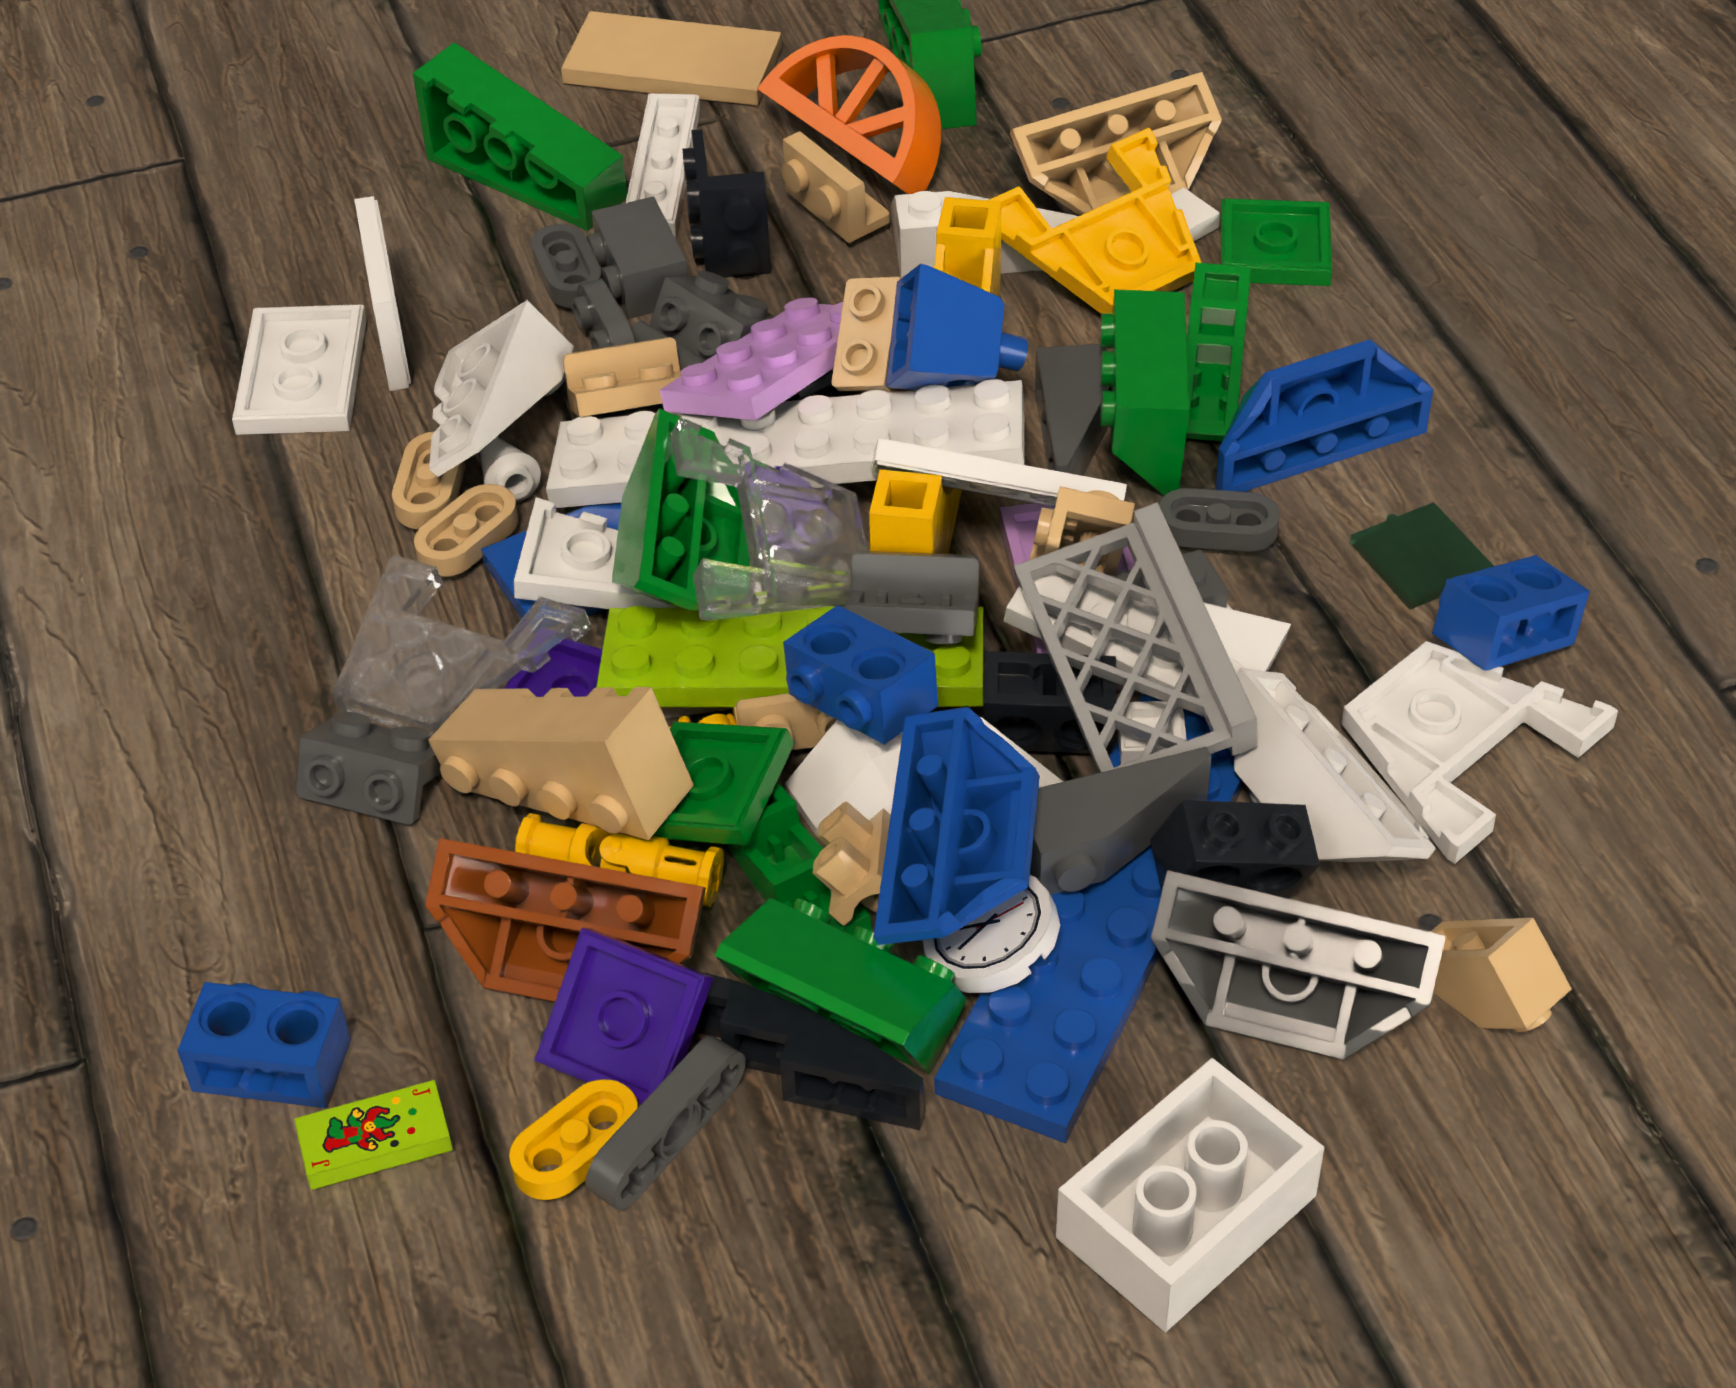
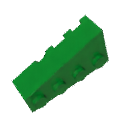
(941, 47)
(513, 140)

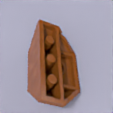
(523, 912)

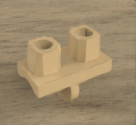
(852, 859)

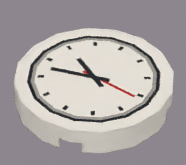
(1001, 943)

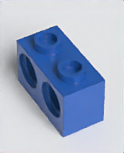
(1510, 612)
(860, 673)
(265, 1044)

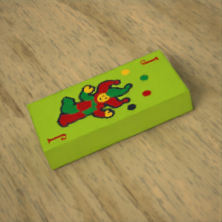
(372, 1134)

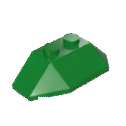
(673, 523)

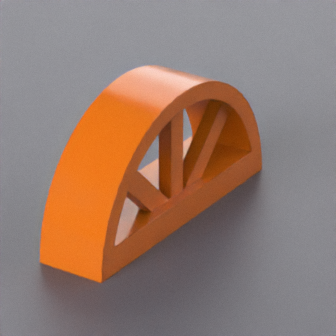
(919, 116)

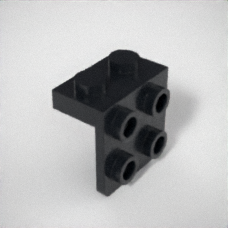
(726, 216)

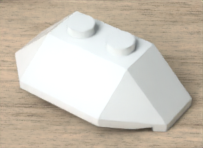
(1312, 764)

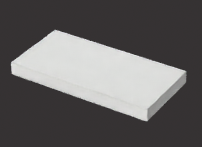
(985, 474)

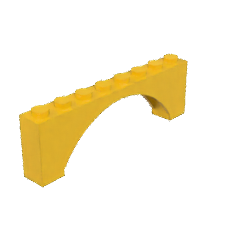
(910, 508)

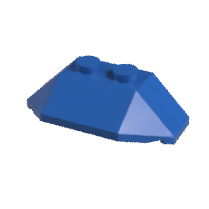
(1321, 415)
(954, 827)

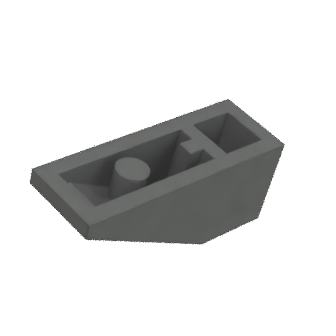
(1069, 405)
(1107, 818)

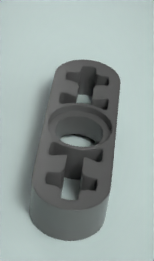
(665, 1123)

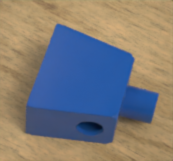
(948, 333)

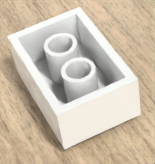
(1188, 1193)

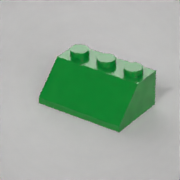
(1147, 383)
(847, 979)

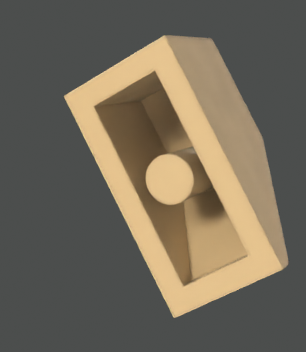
(1499, 973)

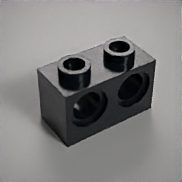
(1030, 705)
(1238, 845)

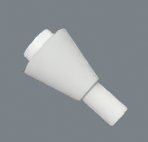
(510, 468)

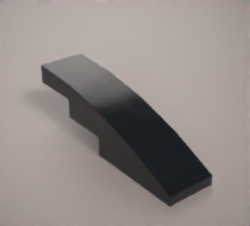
(816, 1058)

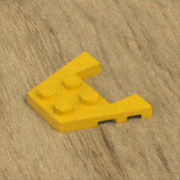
(1120, 245)

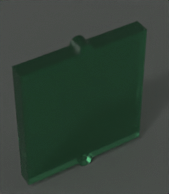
(1418, 553)

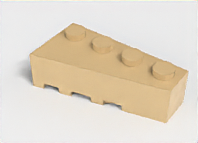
(567, 755)

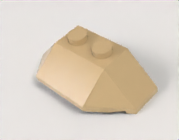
(1070, 150)

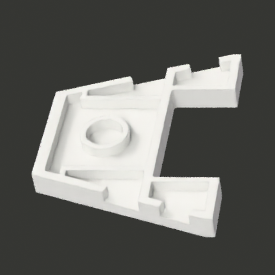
(1440, 717)

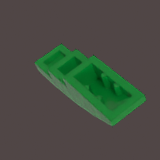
(1215, 347)
(782, 860)

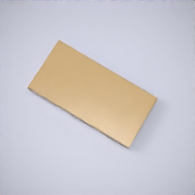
(671, 57)

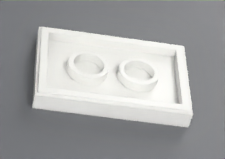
(382, 293)
(300, 370)

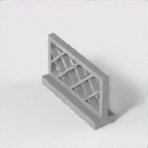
(1182, 616)

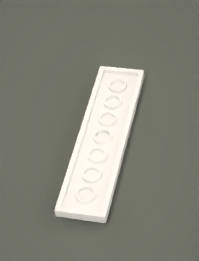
(815, 434)

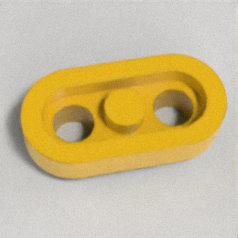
(568, 1138)

